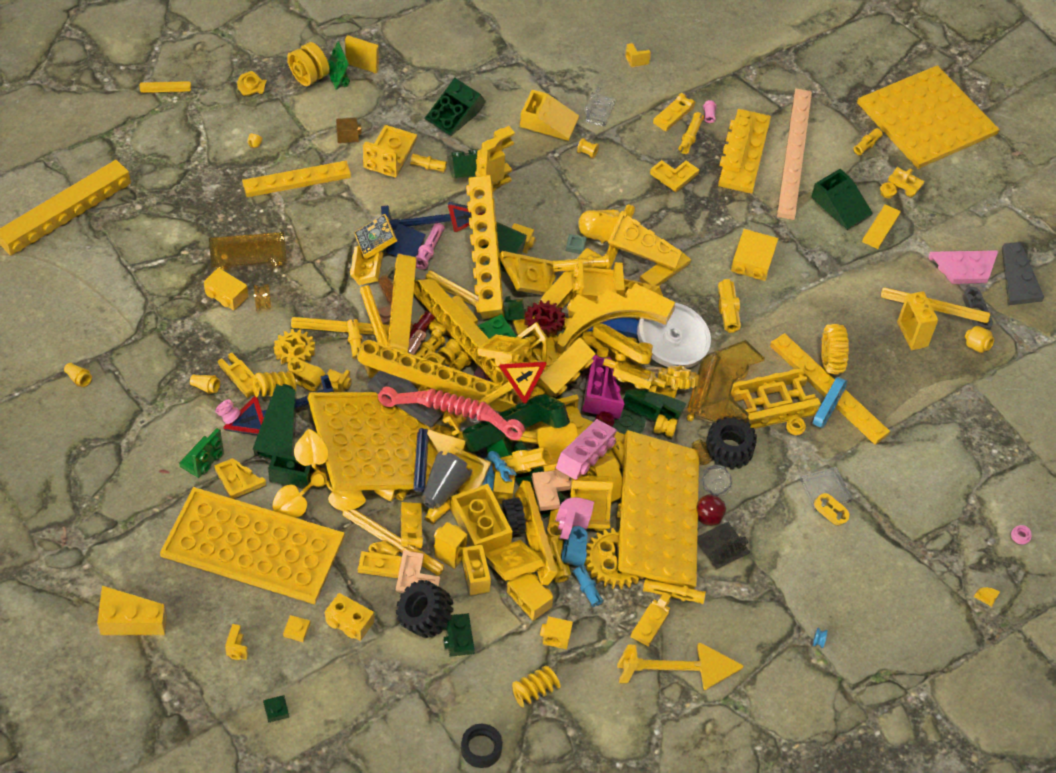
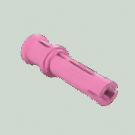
(426, 251)

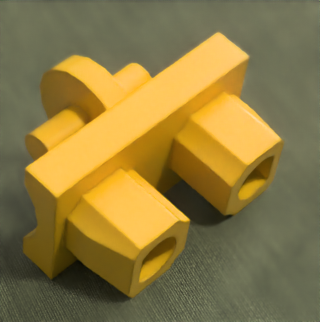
(906, 181)

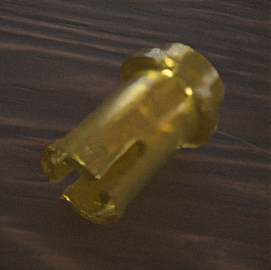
(703, 455)

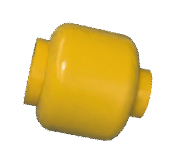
(979, 339)

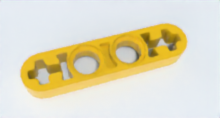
(622, 343)

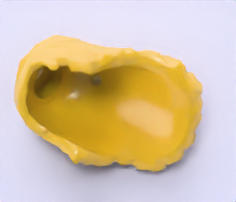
(598, 223)

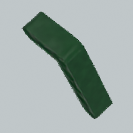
(537, 409)

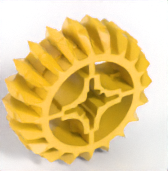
(834, 349)

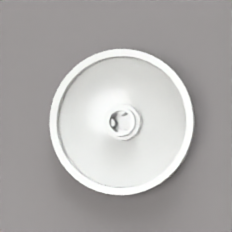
(681, 341)

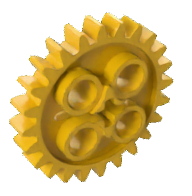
(598, 559)

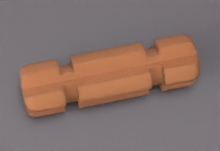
(415, 342)

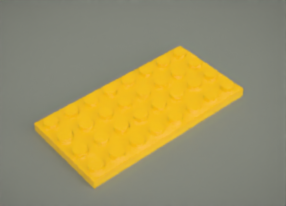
(659, 510)
(253, 545)

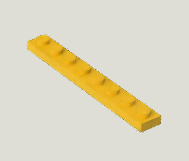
(822, 382)

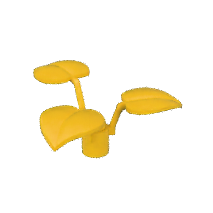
(307, 451)

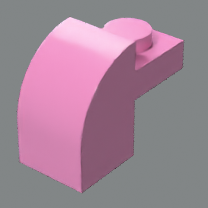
(574, 512)

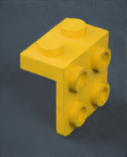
(556, 441)

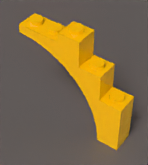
(637, 303)

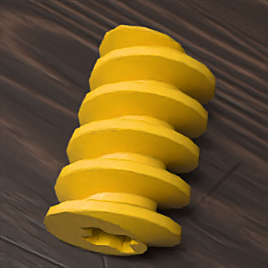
(268, 381)
(534, 684)

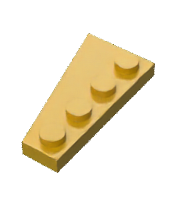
(637, 240)

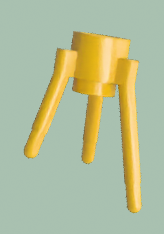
(563, 570)

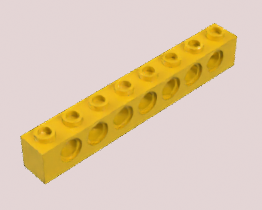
(486, 307)

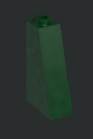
(278, 425)

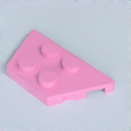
(965, 266)

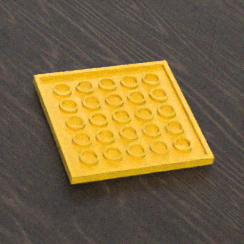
(927, 116)
(367, 441)

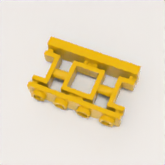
(780, 411)

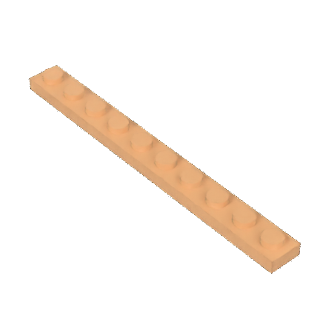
(794, 154)

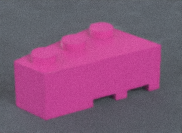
(602, 390)

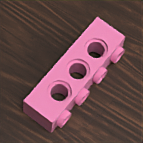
(586, 449)

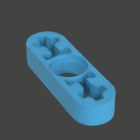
(830, 402)

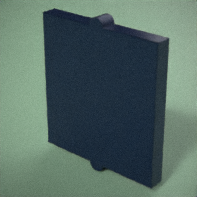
(407, 241)

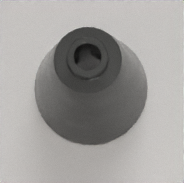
(445, 479)

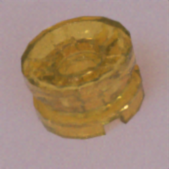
(262, 297)

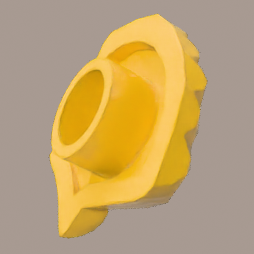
(250, 83)

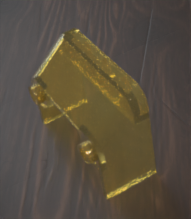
(247, 250)
(716, 377)

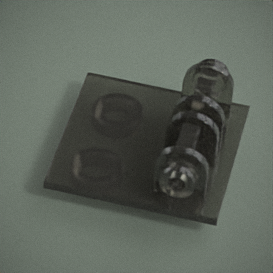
(723, 545)

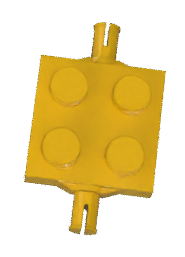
(632, 373)

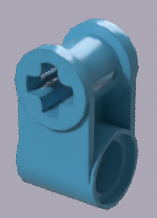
(575, 547)

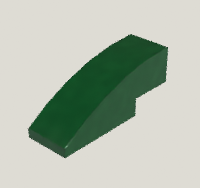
(652, 404)

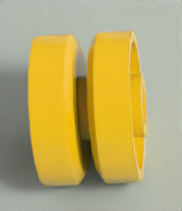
(308, 63)

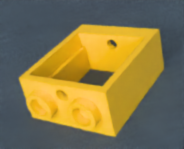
(917, 321)

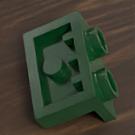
(459, 636)

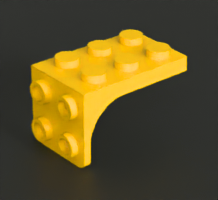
(388, 151)

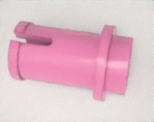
(710, 108)

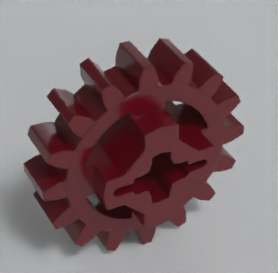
(545, 316)

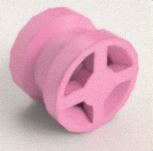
(227, 411)

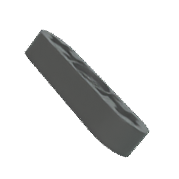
(978, 302)

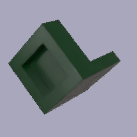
(514, 309)

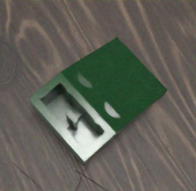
(455, 107)
(841, 199)

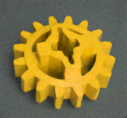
(294, 346)
(678, 377)

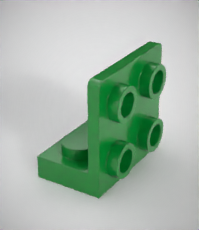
(203, 454)

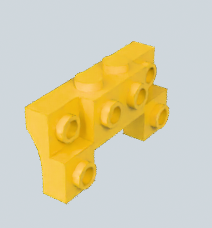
(492, 159)

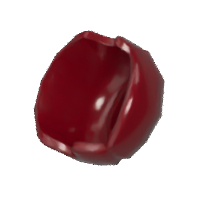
(710, 509)

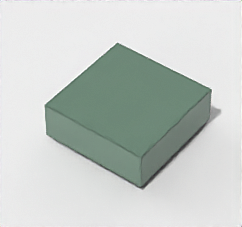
(576, 244)

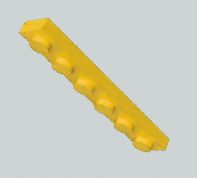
(296, 178)
(536, 533)

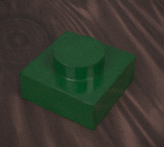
(276, 708)

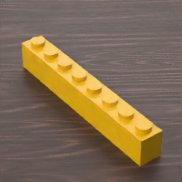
(63, 207)

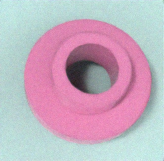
(1021, 530)

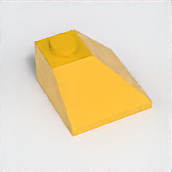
(444, 440)

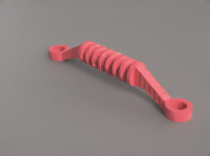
(453, 403)

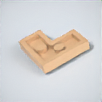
(546, 487)
(411, 571)

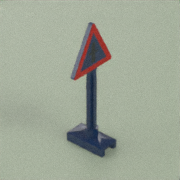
(458, 216)
(252, 415)

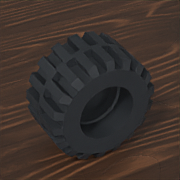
(733, 430)
(413, 603)

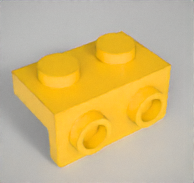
(363, 269)

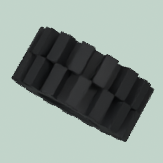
(514, 515)

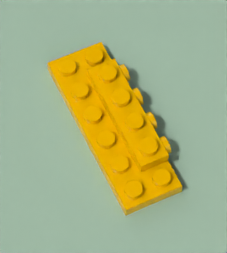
(743, 151)

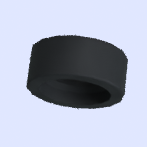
(484, 730)

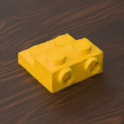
(505, 349)

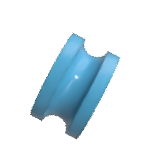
(820, 637)

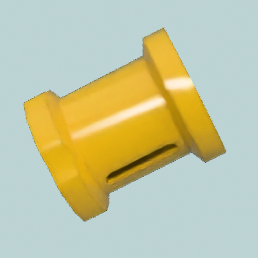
(588, 148)

